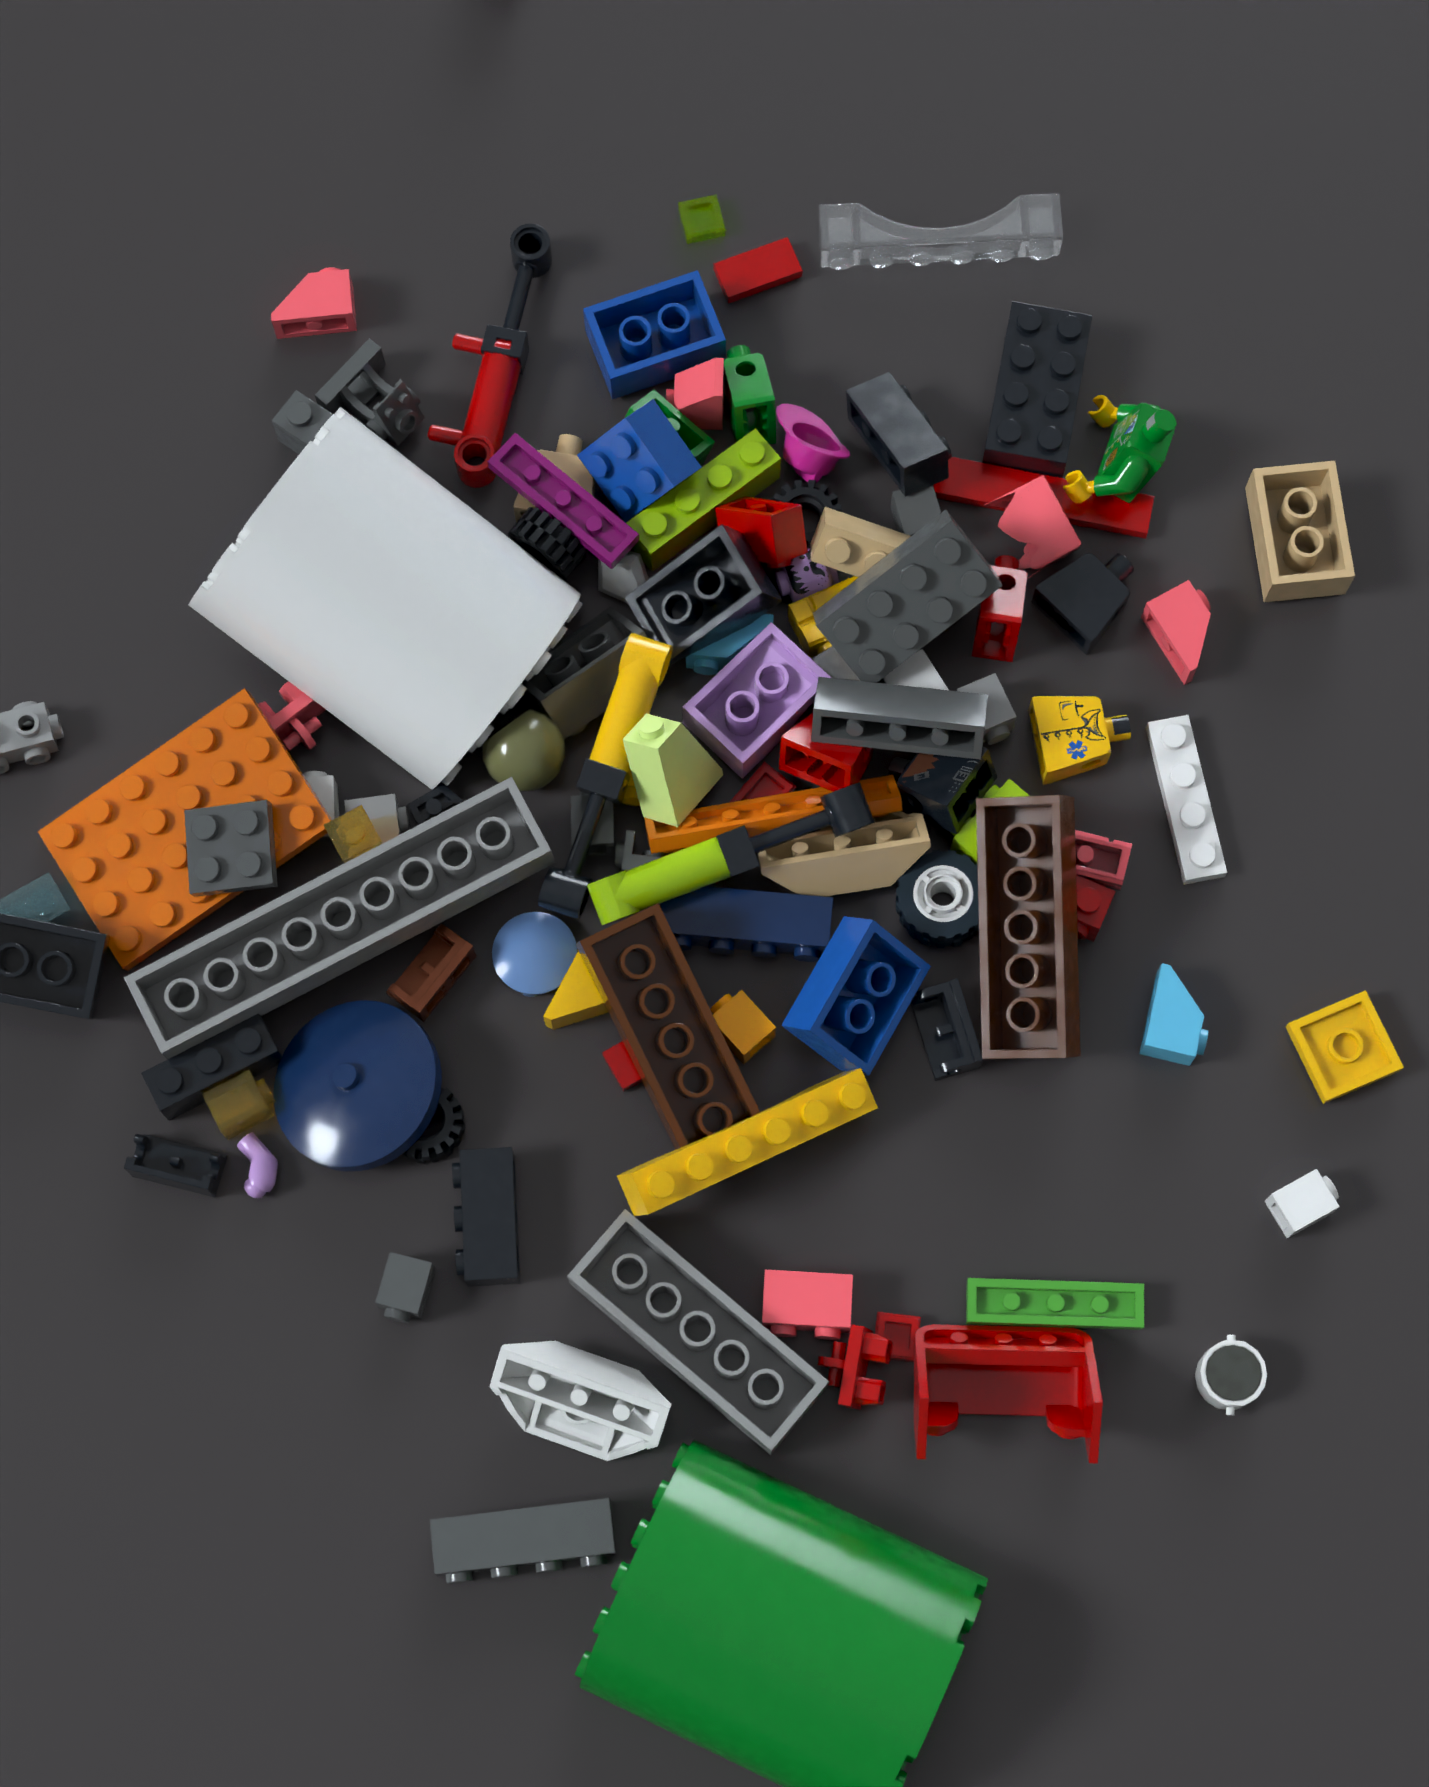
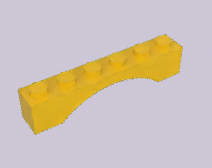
(747, 1142)

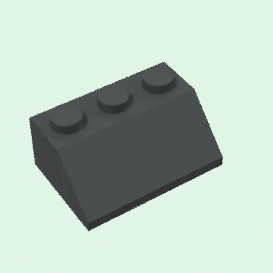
(581, 672)

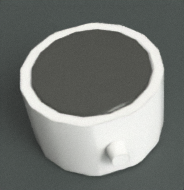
(1231, 1375)

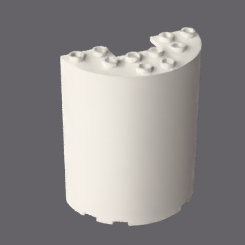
(387, 600)

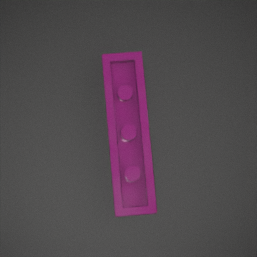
(563, 499)

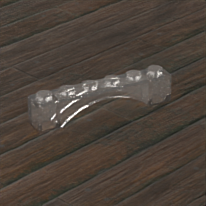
(859, 236)

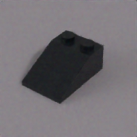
(704, 594)

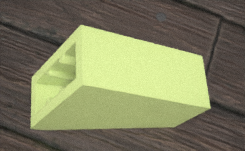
(668, 769)

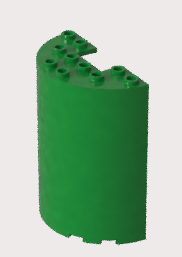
(780, 1628)

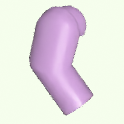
(262, 1168)

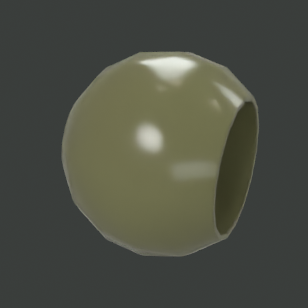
(526, 750)

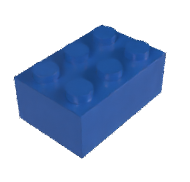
(654, 333)
(856, 995)

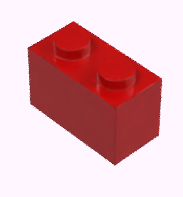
(770, 527)

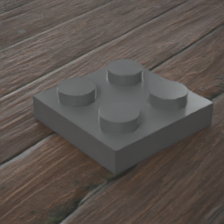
(230, 848)

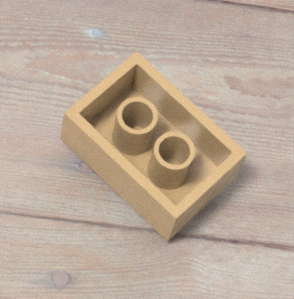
(1299, 531)

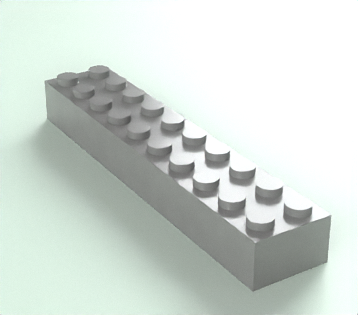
(340, 919)

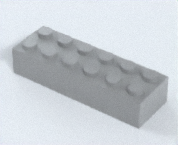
(698, 1331)

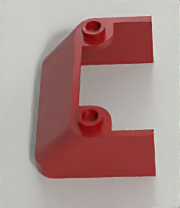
(1006, 1374)

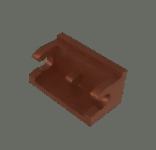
(432, 972)

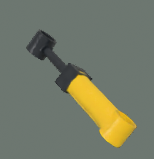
(607, 769)

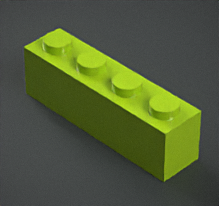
(690, 507)

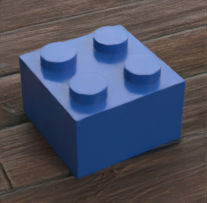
(639, 460)

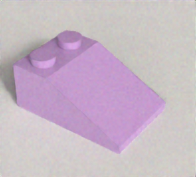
(754, 700)

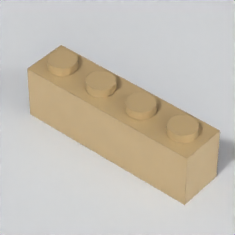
(851, 542)

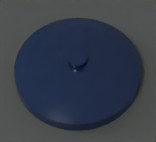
(357, 1086)

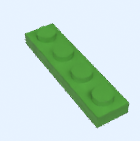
(1055, 1303)

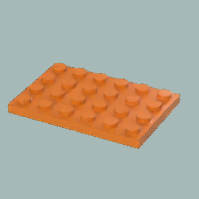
(129, 837)

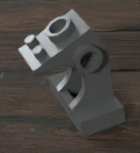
(359, 384)

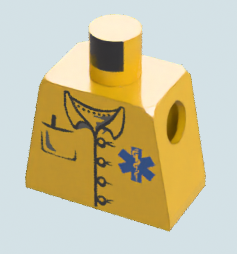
(1073, 734)

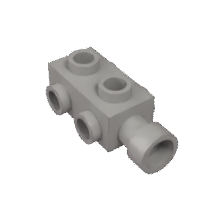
(31, 745)

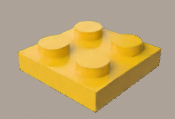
(1344, 1047)

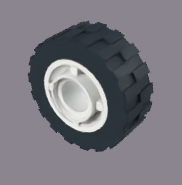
(932, 922)

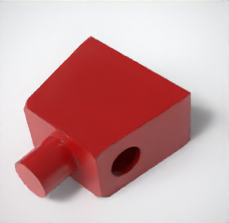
(1005, 608)
(821, 763)

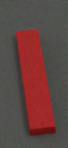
(982, 482)

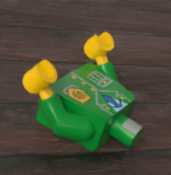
(1132, 453)

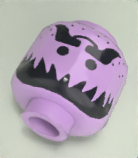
(804, 578)

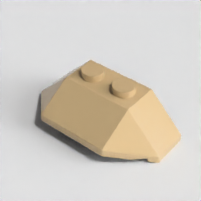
(851, 862)

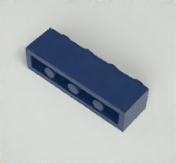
(751, 921)

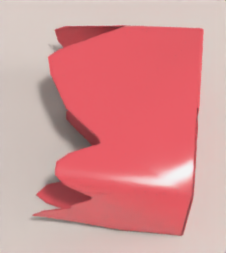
(1039, 521)

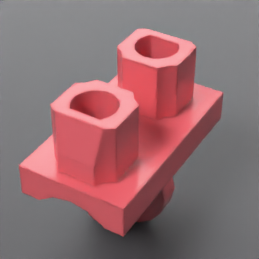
(297, 719)

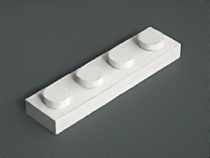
(1186, 799)

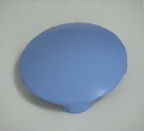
(533, 952)

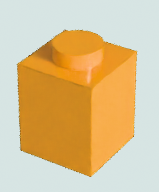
(743, 1025)

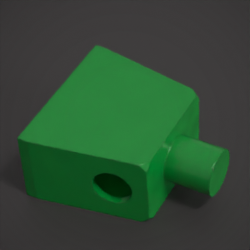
(748, 387)

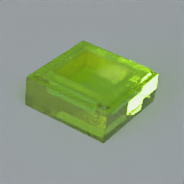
(701, 219)

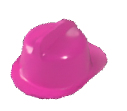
(809, 442)

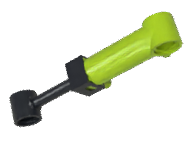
(719, 858)

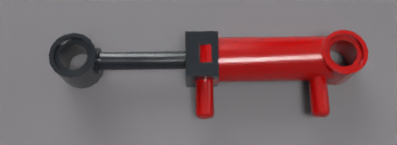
(503, 359)

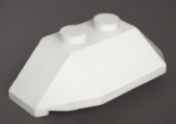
(579, 1399)

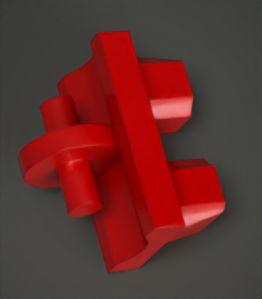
(861, 1348)

